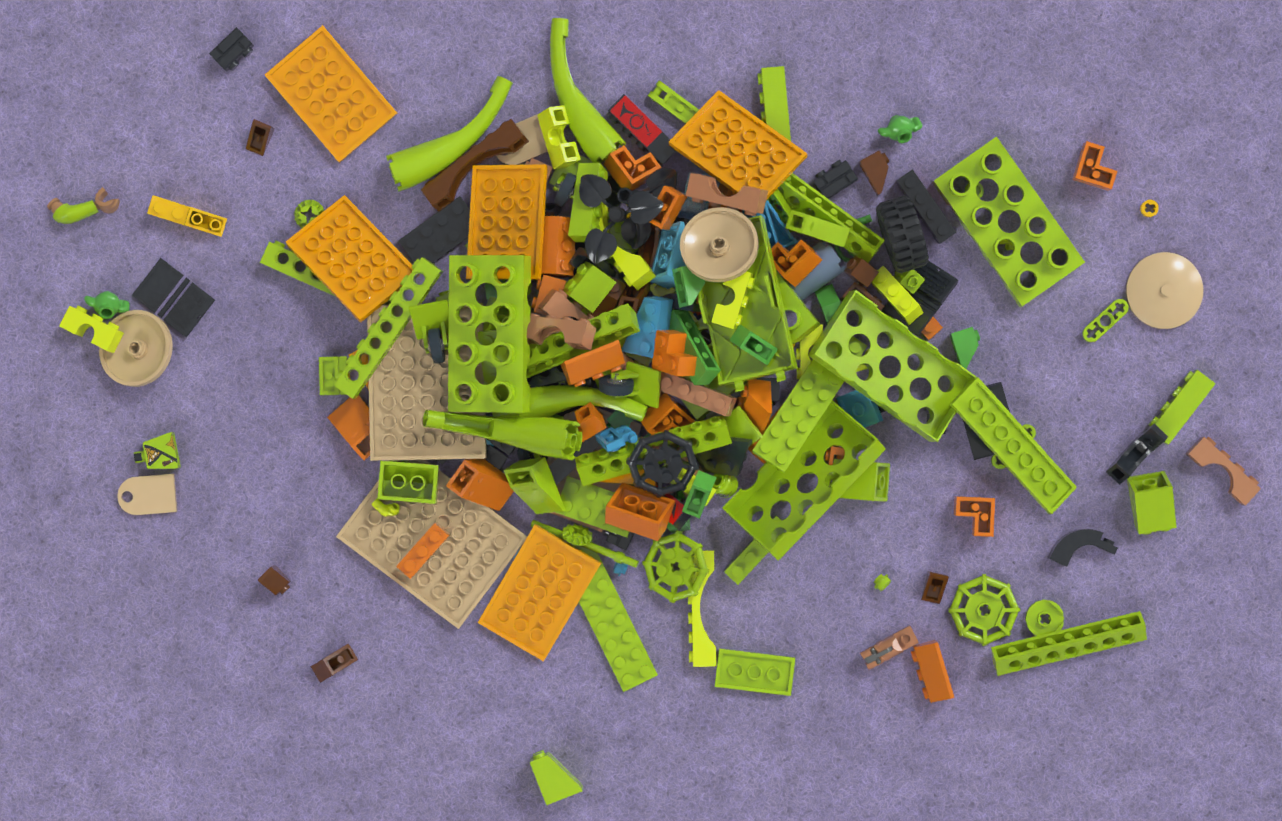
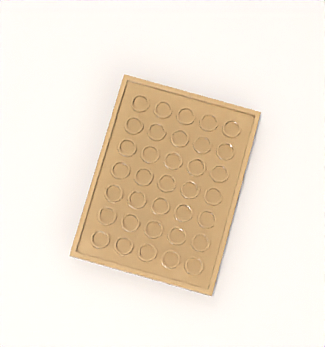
(407, 386)
(459, 569)

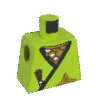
(159, 453)

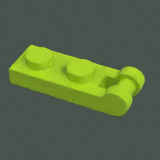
(673, 102)

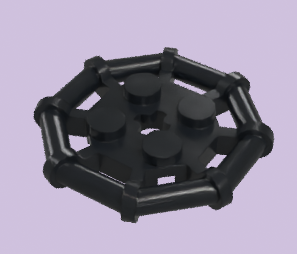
(659, 453)

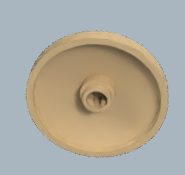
(719, 244)
(1164, 290)
(141, 351)

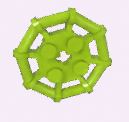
(665, 567)
(989, 619)

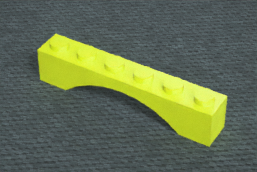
(633, 266)
(703, 648)

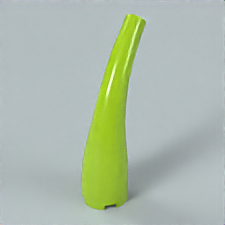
(588, 126)
(429, 158)
(554, 399)
(537, 434)

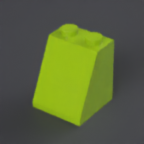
(870, 485)
(1152, 502)
(553, 778)

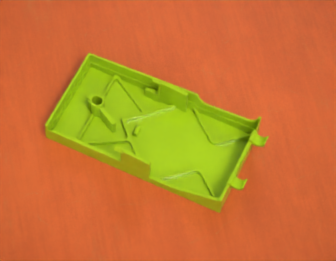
(762, 316)

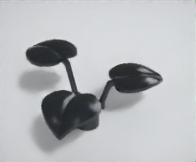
(595, 190)
(633, 233)

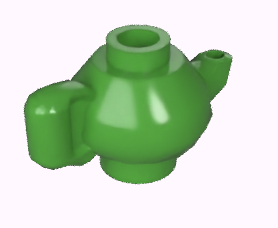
(901, 128)
(107, 304)

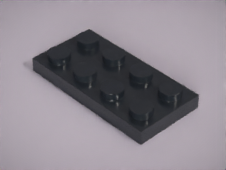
(438, 233)

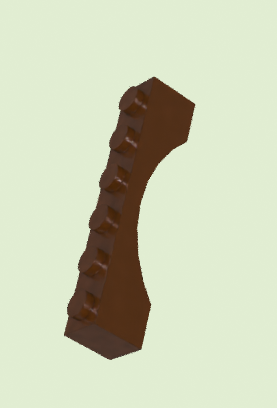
(443, 188)
(647, 252)

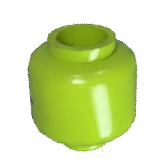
(725, 485)

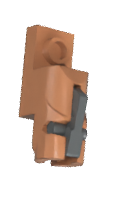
(889, 647)

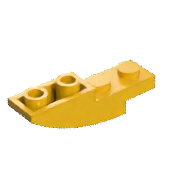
(186, 216)

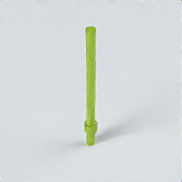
(618, 556)

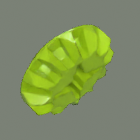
(304, 207)
(577, 535)

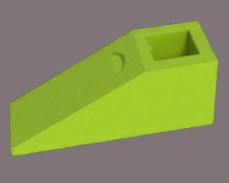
(817, 228)

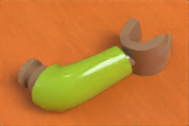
(72, 213)

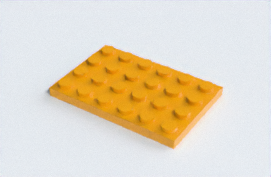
(331, 94)
(737, 146)
(508, 214)
(351, 258)
(539, 592)

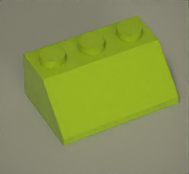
(408, 482)

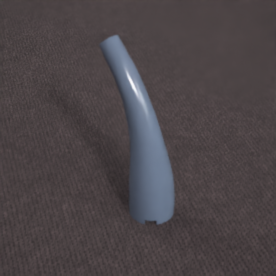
(822, 273)

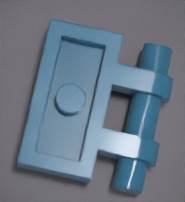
(614, 439)

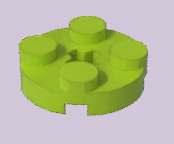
(1044, 607)

